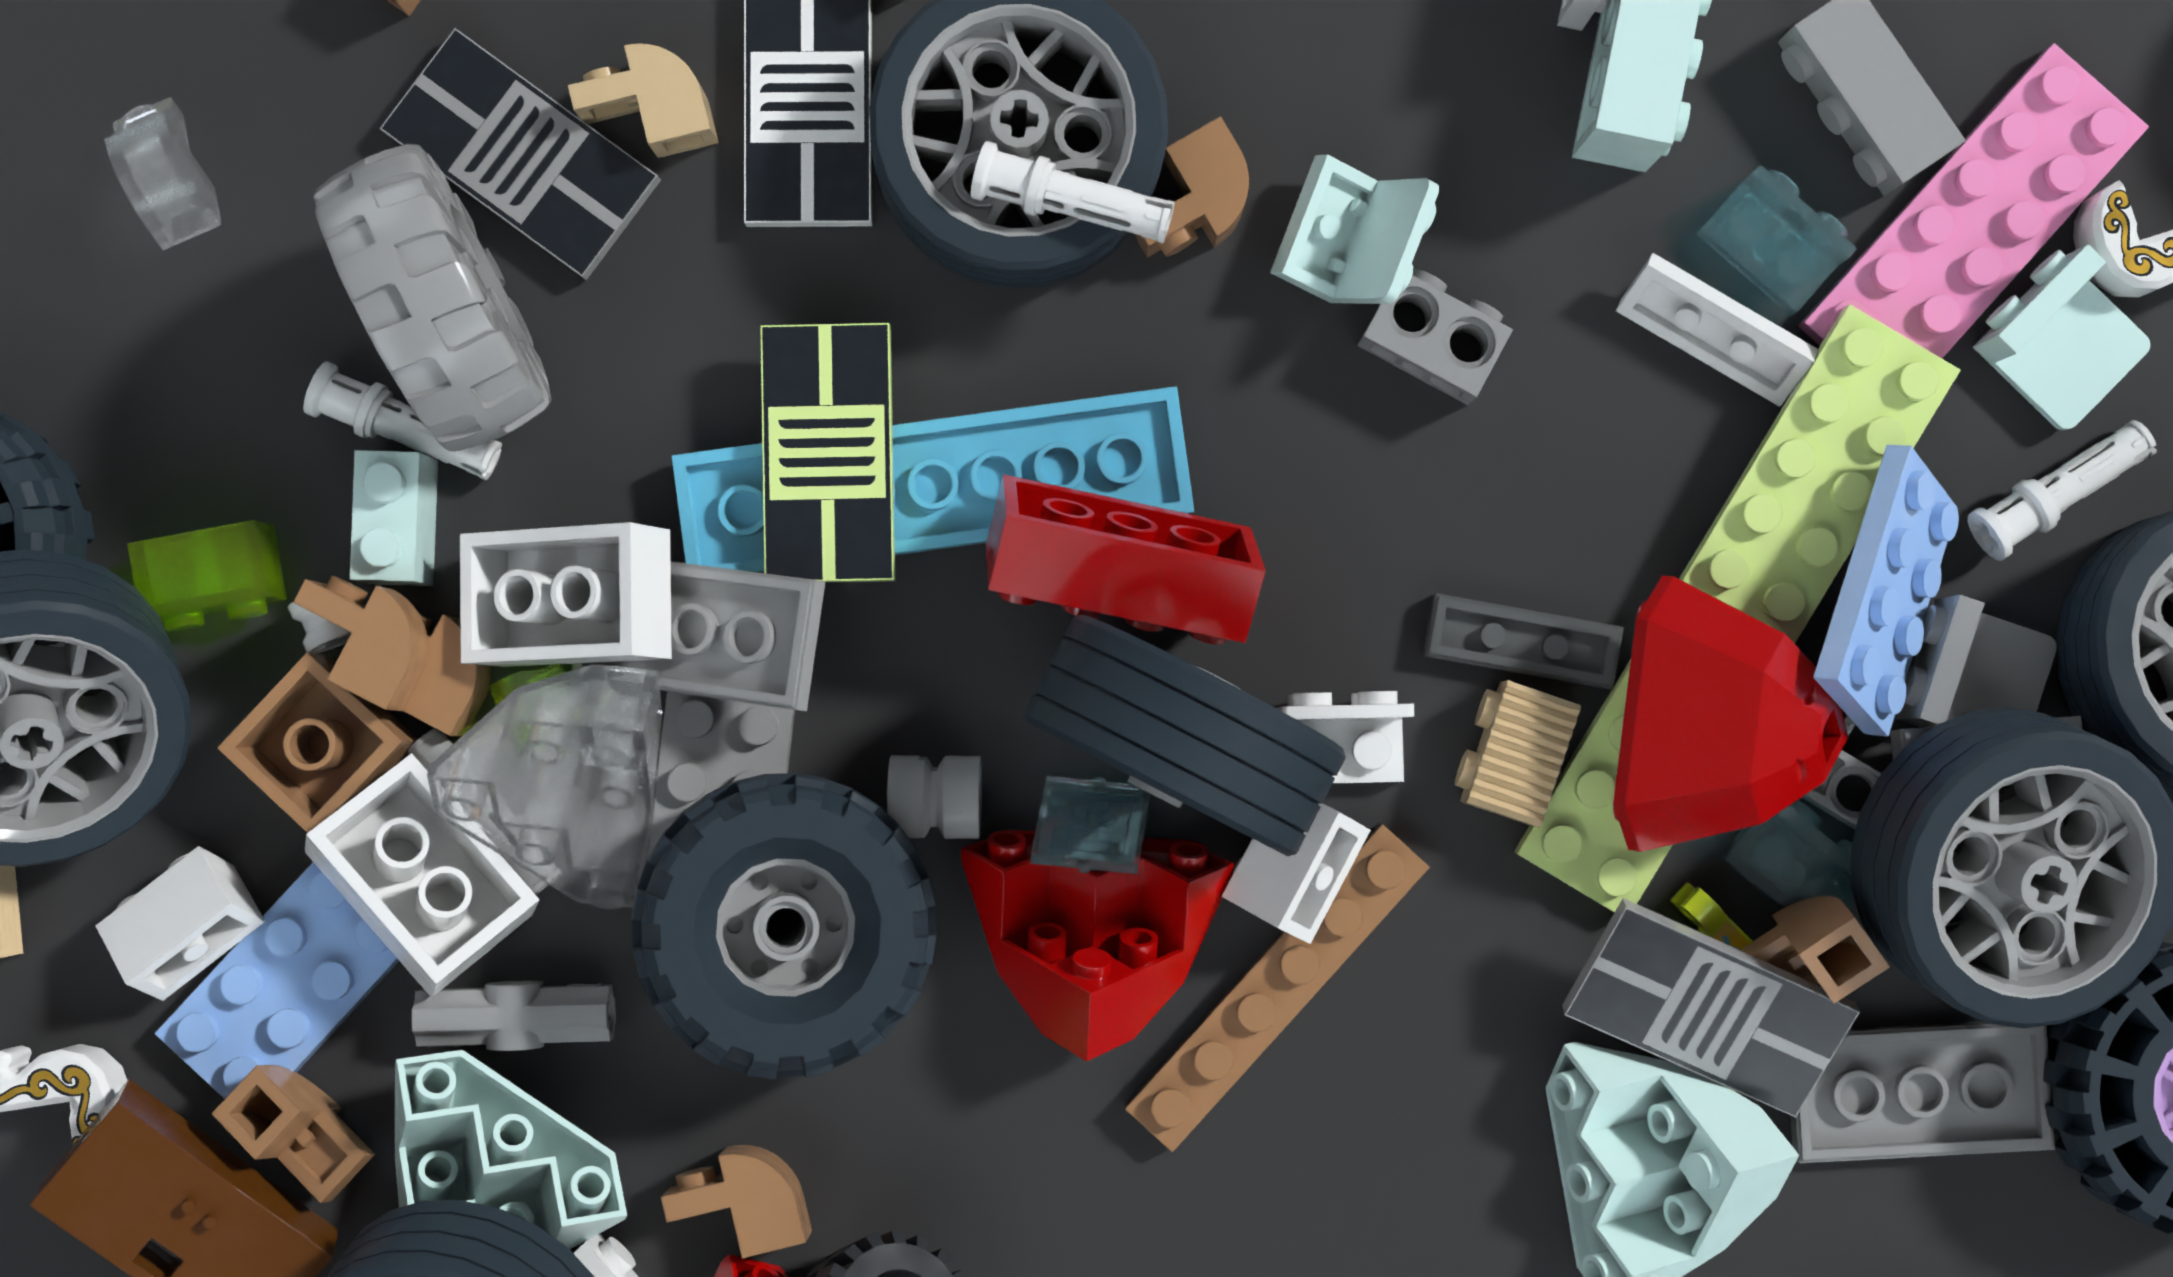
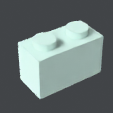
(393, 518)

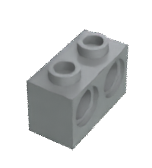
(1428, 351)

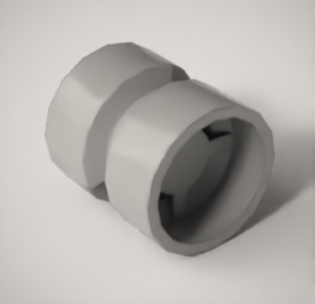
(936, 796)

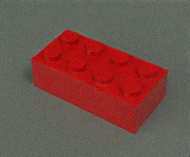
(1123, 561)

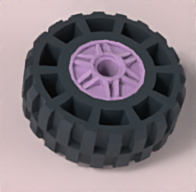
(2116, 1096)

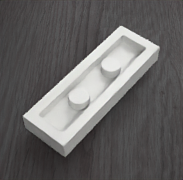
(1717, 330)

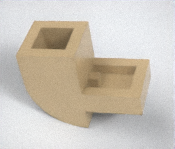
(658, 87)

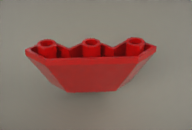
(1716, 722)
(1095, 947)

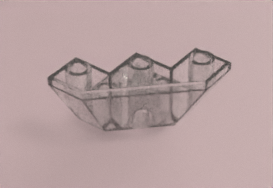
(562, 780)

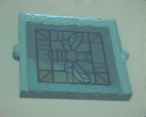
(1091, 825)

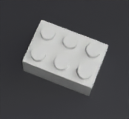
(565, 595)
(419, 879)

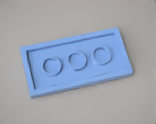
(1887, 591)
(280, 987)

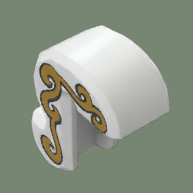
(2131, 264)
(72, 1074)

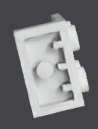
(1366, 730)

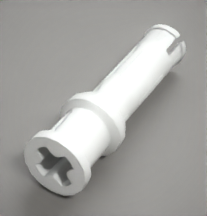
(1042, 187)
(376, 412)
(2039, 503)

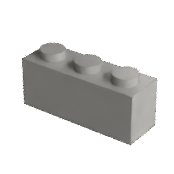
(1869, 92)

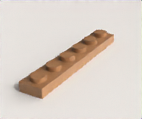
(1273, 993)

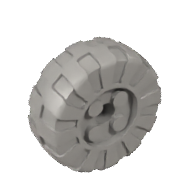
(431, 297)

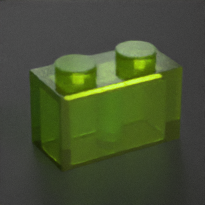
(209, 572)

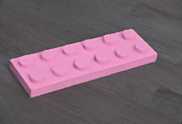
(1987, 207)

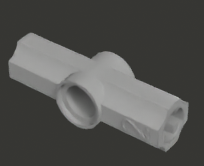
(514, 1015)

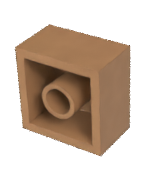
(315, 743)

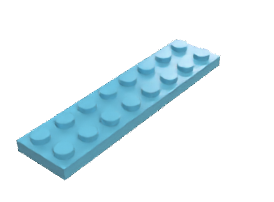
(953, 470)

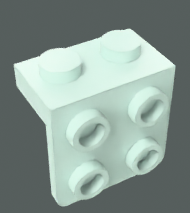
(1354, 234)
(2063, 339)

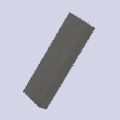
(1522, 641)

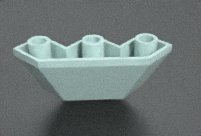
(493, 1145)
(1657, 1162)

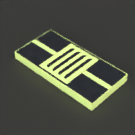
(828, 452)

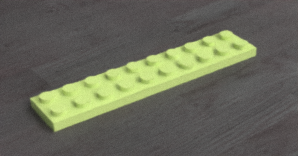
(1764, 555)

